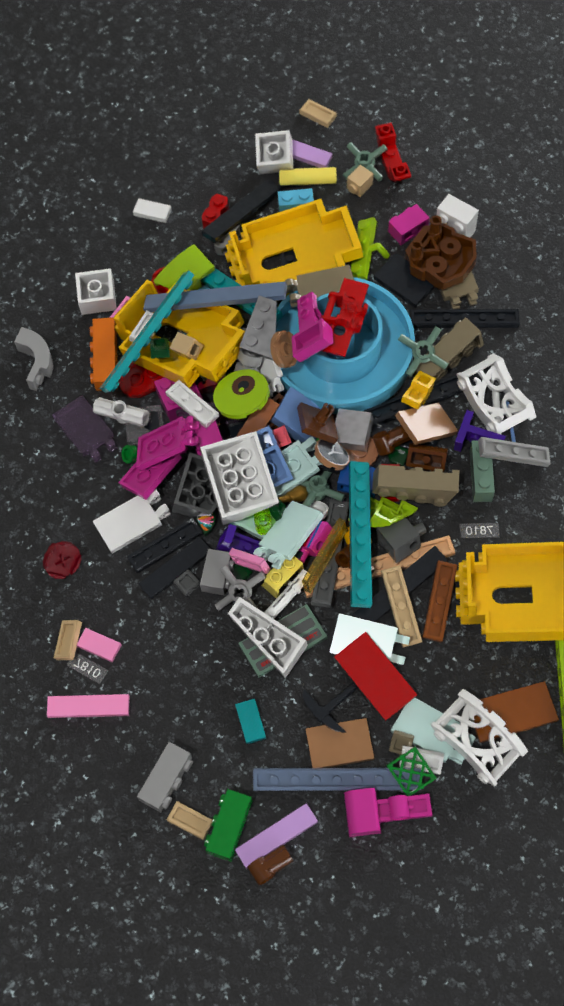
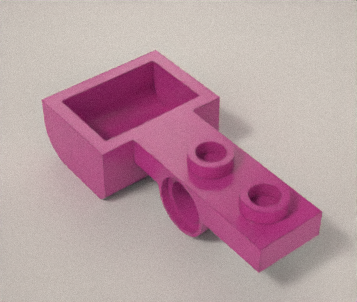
(313, 332)
(367, 812)

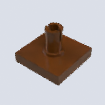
(318, 422)

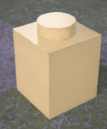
(360, 181)
(186, 346)

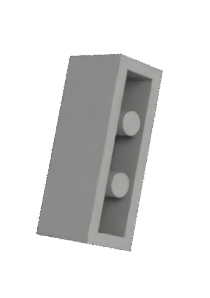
(165, 777)

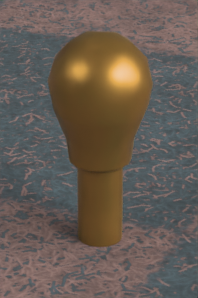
(297, 494)

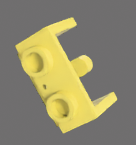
(277, 578)

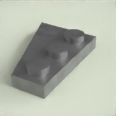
(260, 328)

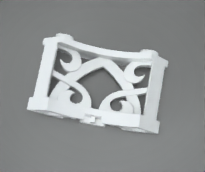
(521, 405)
(508, 741)

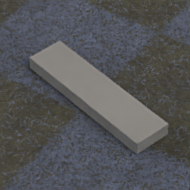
(514, 452)

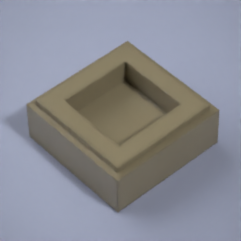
(399, 740)

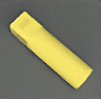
(307, 176)

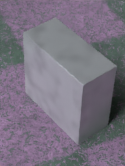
(354, 429)

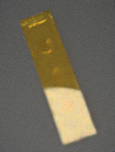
(324, 555)

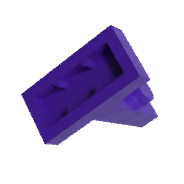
(472, 433)
(232, 539)

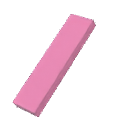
(88, 706)

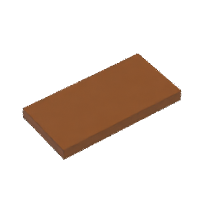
(519, 709)

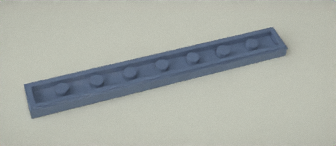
(220, 296)
(329, 779)

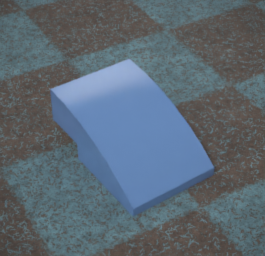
(288, 414)
(274, 457)

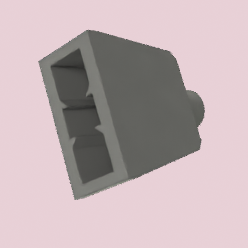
(401, 538)

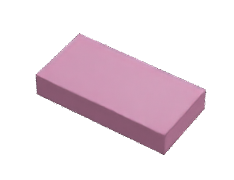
(249, 561)
(99, 645)

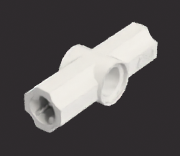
(113, 408)

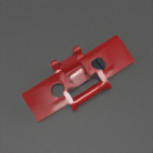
(351, 316)

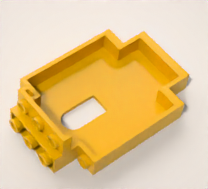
(316, 236)
(213, 327)
(514, 567)

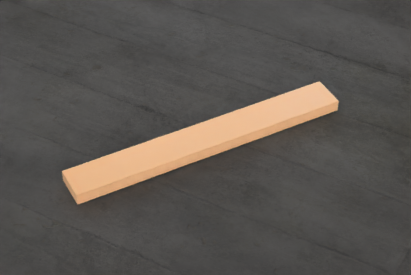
(385, 561)

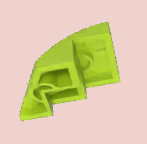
(189, 260)
(387, 512)

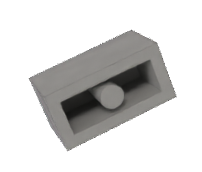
(212, 578)

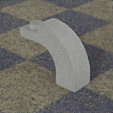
(34, 345)

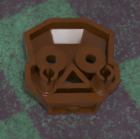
(431, 250)

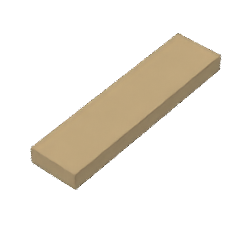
(401, 604)

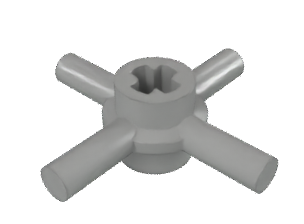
(236, 584)

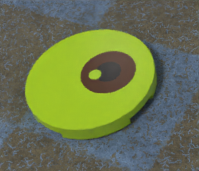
(241, 393)

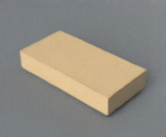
(318, 113)
(67, 640)
(190, 820)

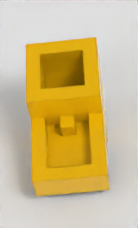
(419, 390)

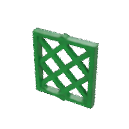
(402, 758)

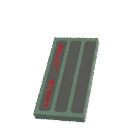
(300, 622)

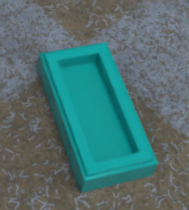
(250, 721)

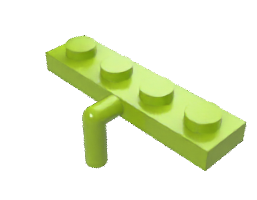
(366, 234)

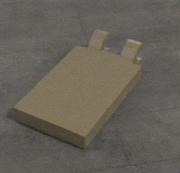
(318, 282)
(466, 288)

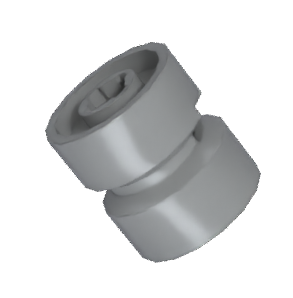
(248, 361)

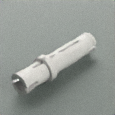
(286, 596)

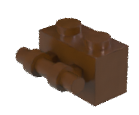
(426, 457)

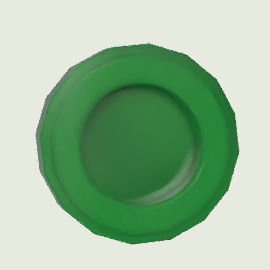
(129, 454)

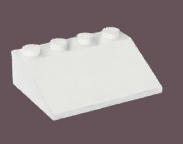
(239, 477)

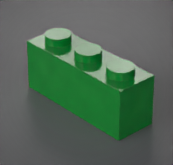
(228, 825)

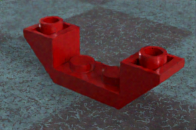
(391, 158)

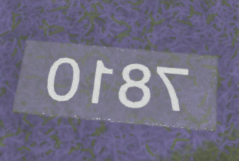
(479, 530)
(87, 668)

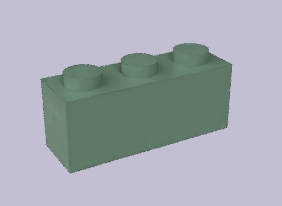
(481, 475)

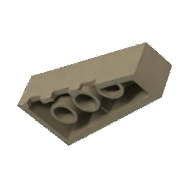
(453, 347)
(416, 484)

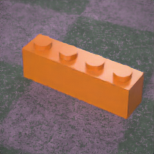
(103, 349)

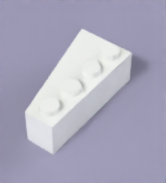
(273, 639)

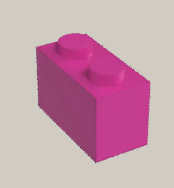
(408, 224)

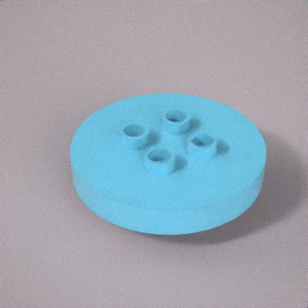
(373, 363)

